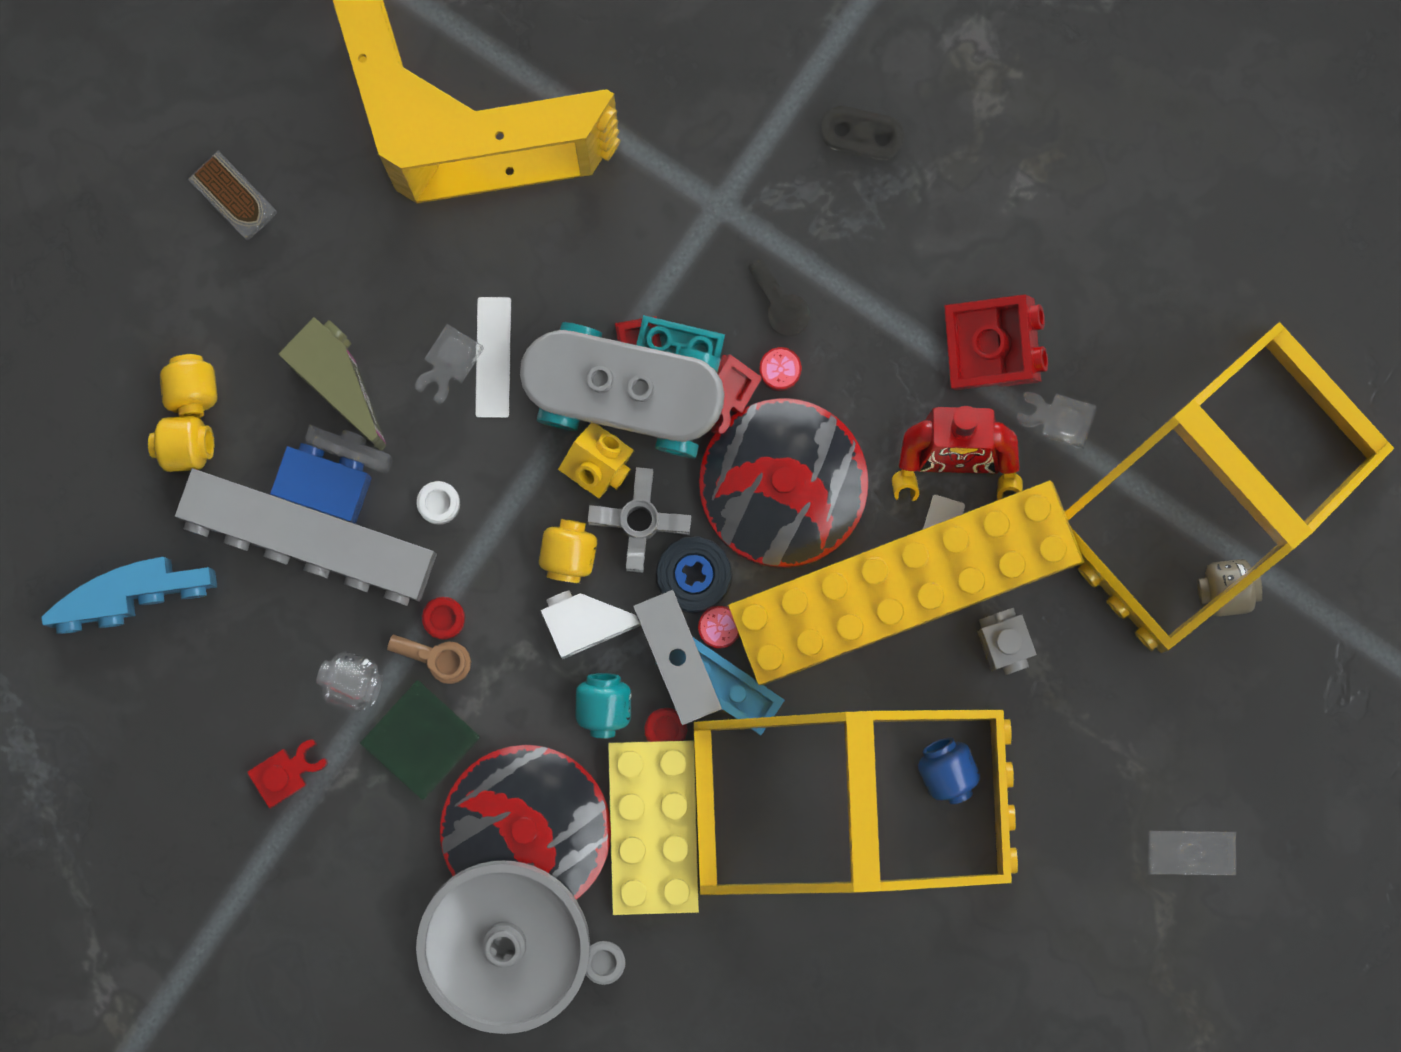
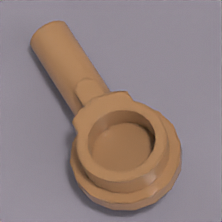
(447, 661)

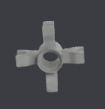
(637, 539)

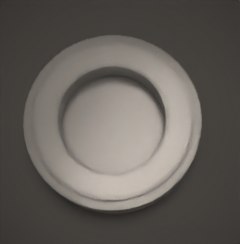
(605, 962)

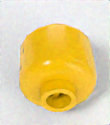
(188, 385)
(181, 443)
(568, 551)

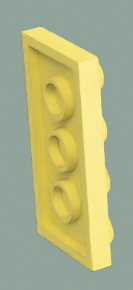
(653, 827)

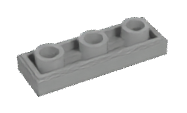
(666, 632)

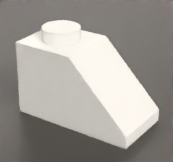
(584, 622)

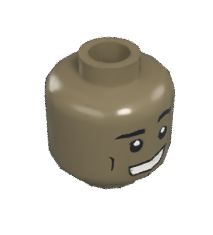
(1219, 577)

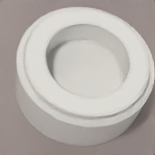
(438, 502)

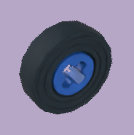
(715, 568)

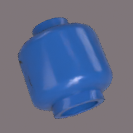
(949, 770)

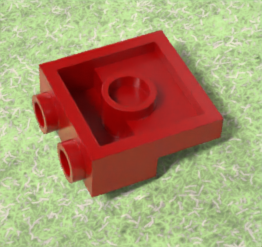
(995, 342)

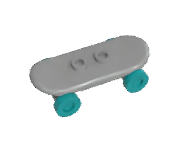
(623, 386)

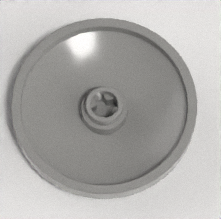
(503, 947)

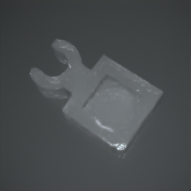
(451, 357)
(1064, 420)

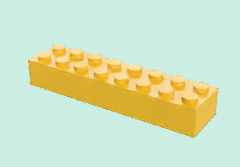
(906, 583)

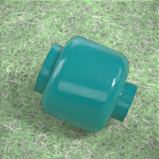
(603, 704)

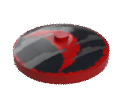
(783, 483)
(529, 810)

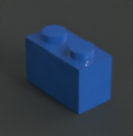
(321, 483)

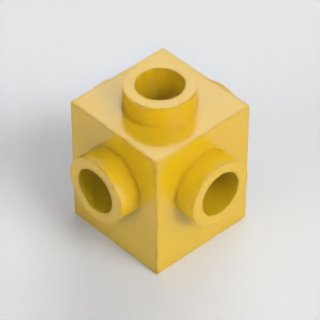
(597, 460)

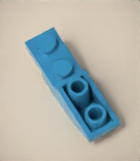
(112, 595)

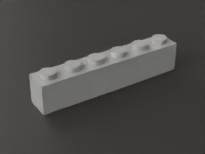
(306, 536)

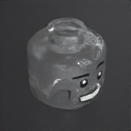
(350, 682)

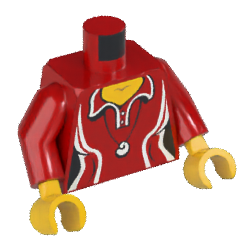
(959, 442)

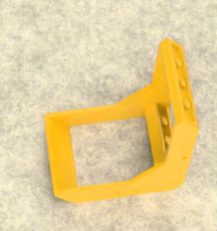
(446, 149)
(1241, 480)
(861, 802)

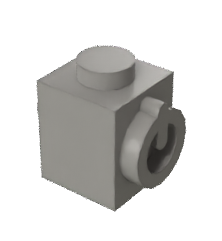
(1006, 641)

